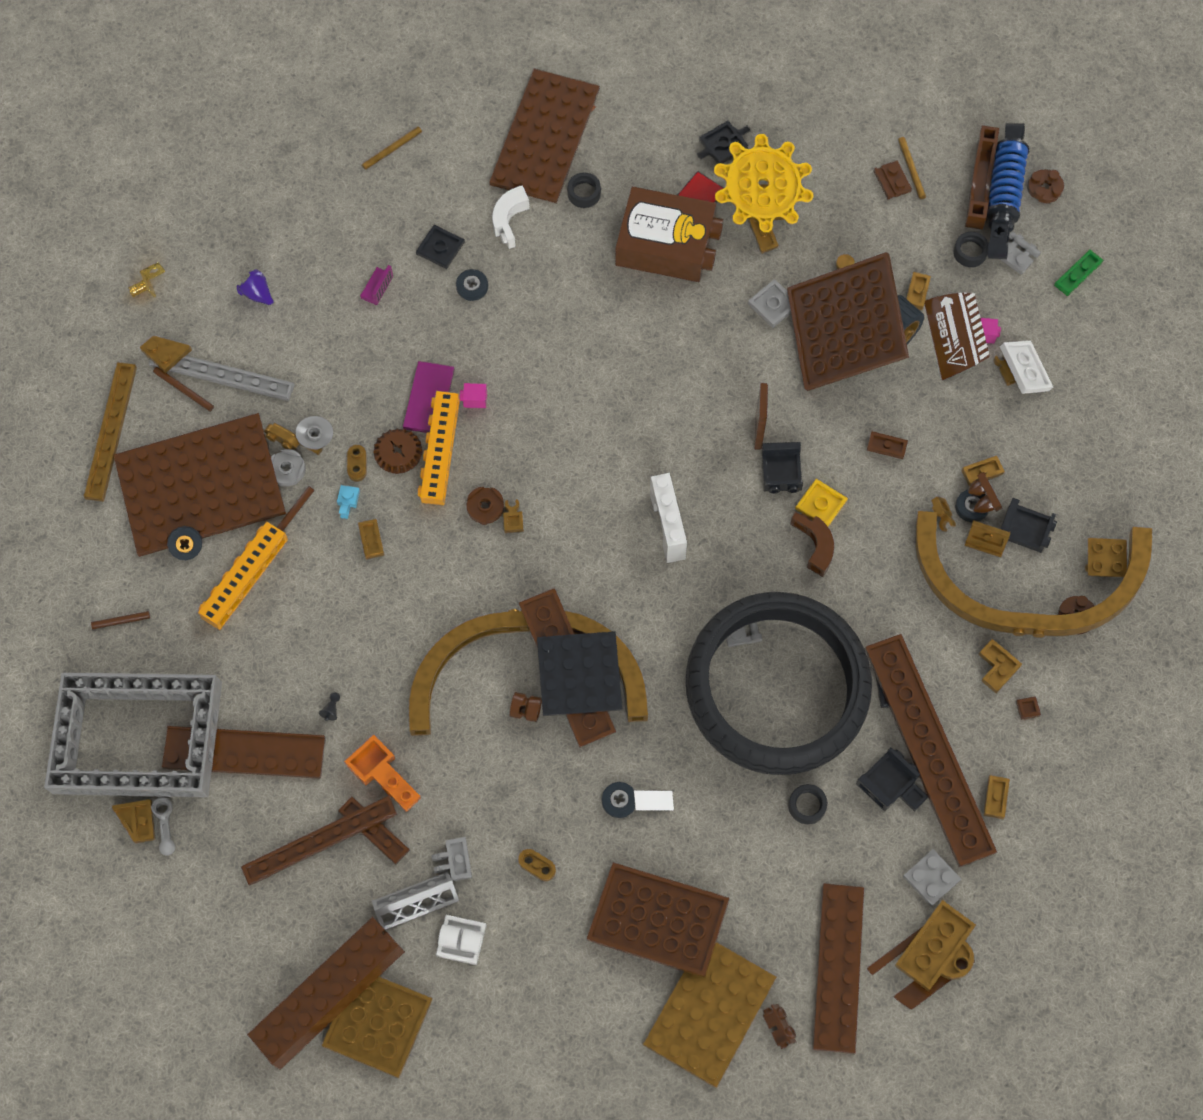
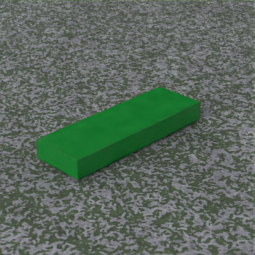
(1078, 272)

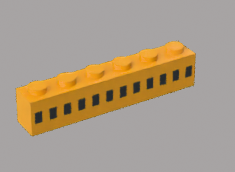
(440, 448)
(242, 576)

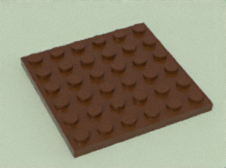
(847, 322)

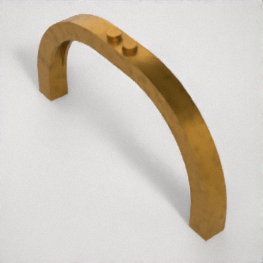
(508, 623)
(1028, 623)

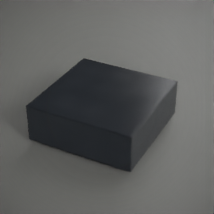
(914, 797)

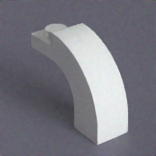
(507, 206)

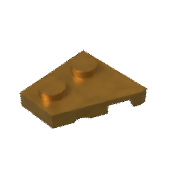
(137, 820)

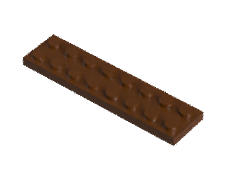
(547, 618)
(838, 969)

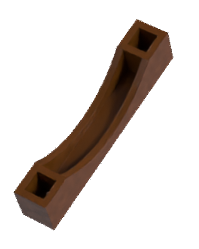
(981, 177)

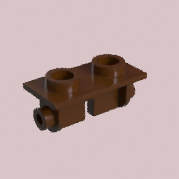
(784, 1032)

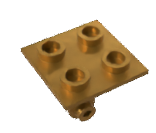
(1107, 557)

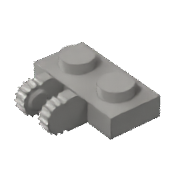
(458, 859)

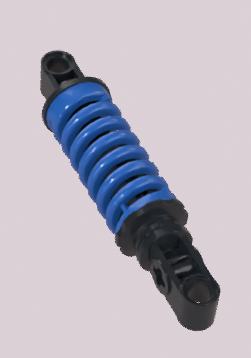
(1006, 188)

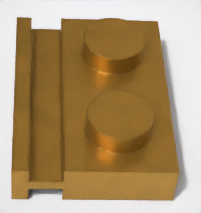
(987, 539)

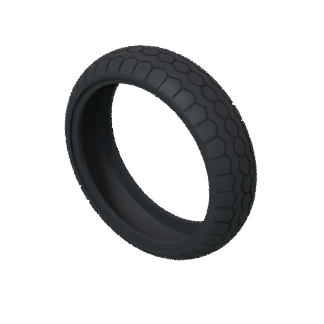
(793, 609)

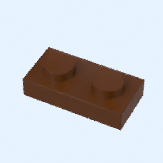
(887, 445)

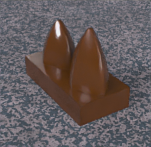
(988, 502)

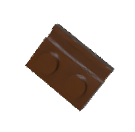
(892, 180)

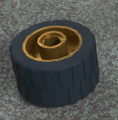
(911, 318)

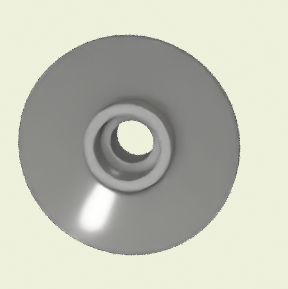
(311, 426)

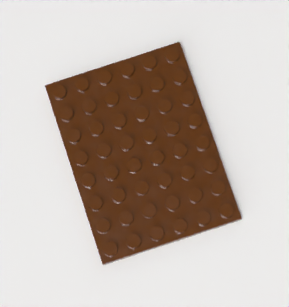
(200, 481)

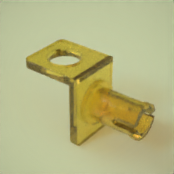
(145, 284)

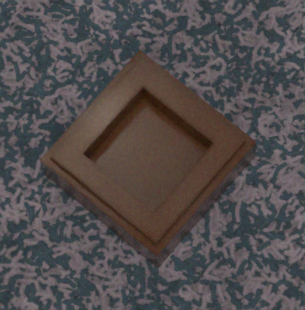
(1028, 708)

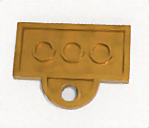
(938, 948)

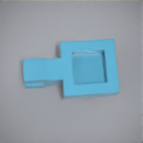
(347, 498)

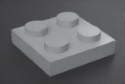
(771, 303)
(932, 877)

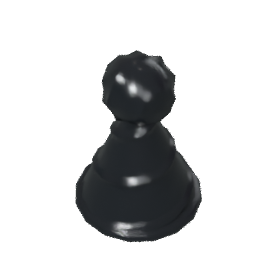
(329, 711)

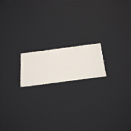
(653, 800)

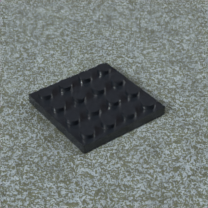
(579, 673)

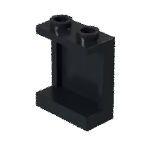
(782, 467)
(1028, 526)
(888, 778)

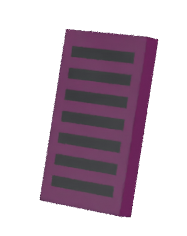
(377, 285)

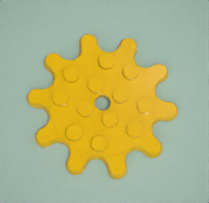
(769, 165)

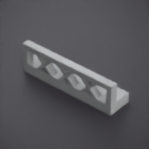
(413, 894)

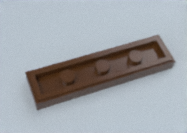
(378, 835)

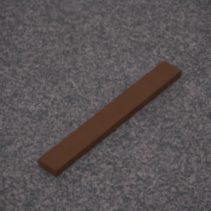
(319, 840)

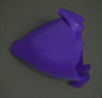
(256, 288)

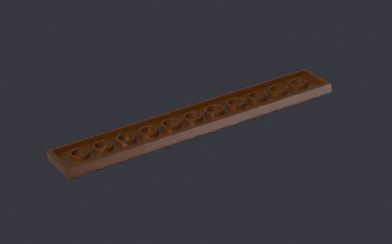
(930, 751)

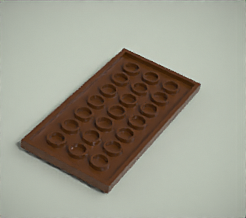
(545, 135)

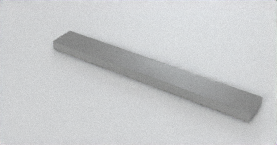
(233, 377)

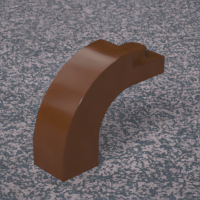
(822, 538)

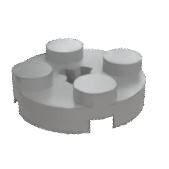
(296, 463)

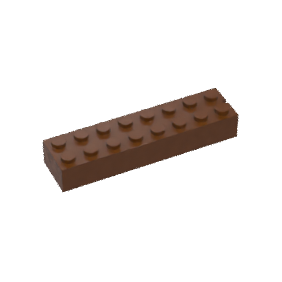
(325, 993)

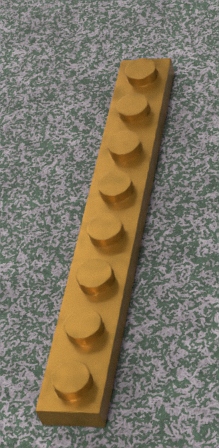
(110, 432)

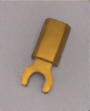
(1005, 370)

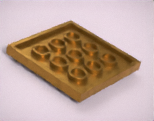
(379, 1026)

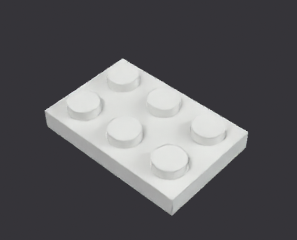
(1026, 367)

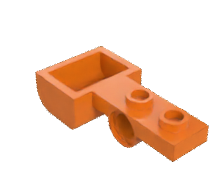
(372, 762)

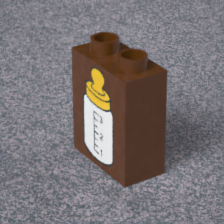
(667, 234)

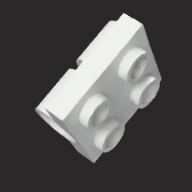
(460, 939)

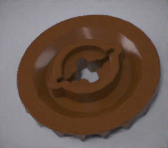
(395, 462)

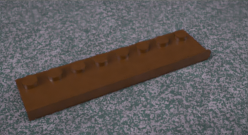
(252, 752)

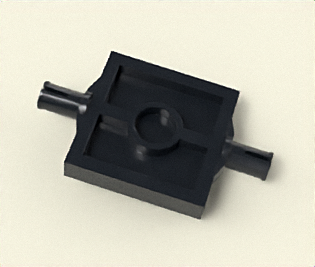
(719, 139)

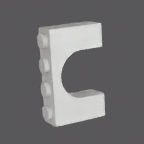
(665, 502)

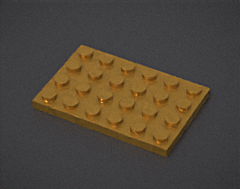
(710, 1015)

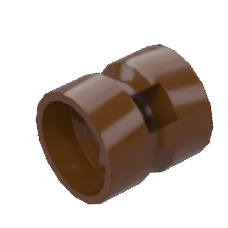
(532, 709)

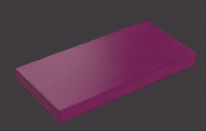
(427, 380)

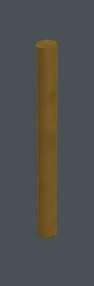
(382, 154)
(912, 169)

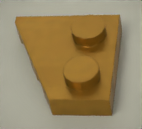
(165, 352)

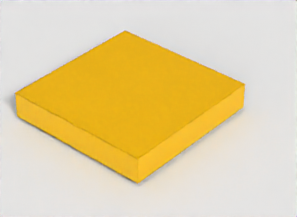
(821, 502)

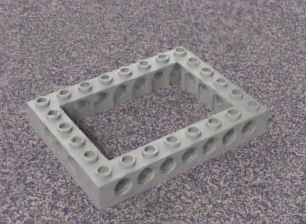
(77, 687)

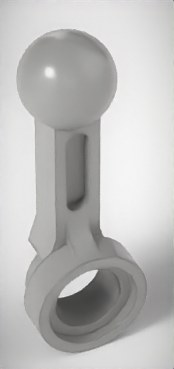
(167, 846)

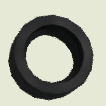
(584, 202)
(968, 261)
(804, 819)

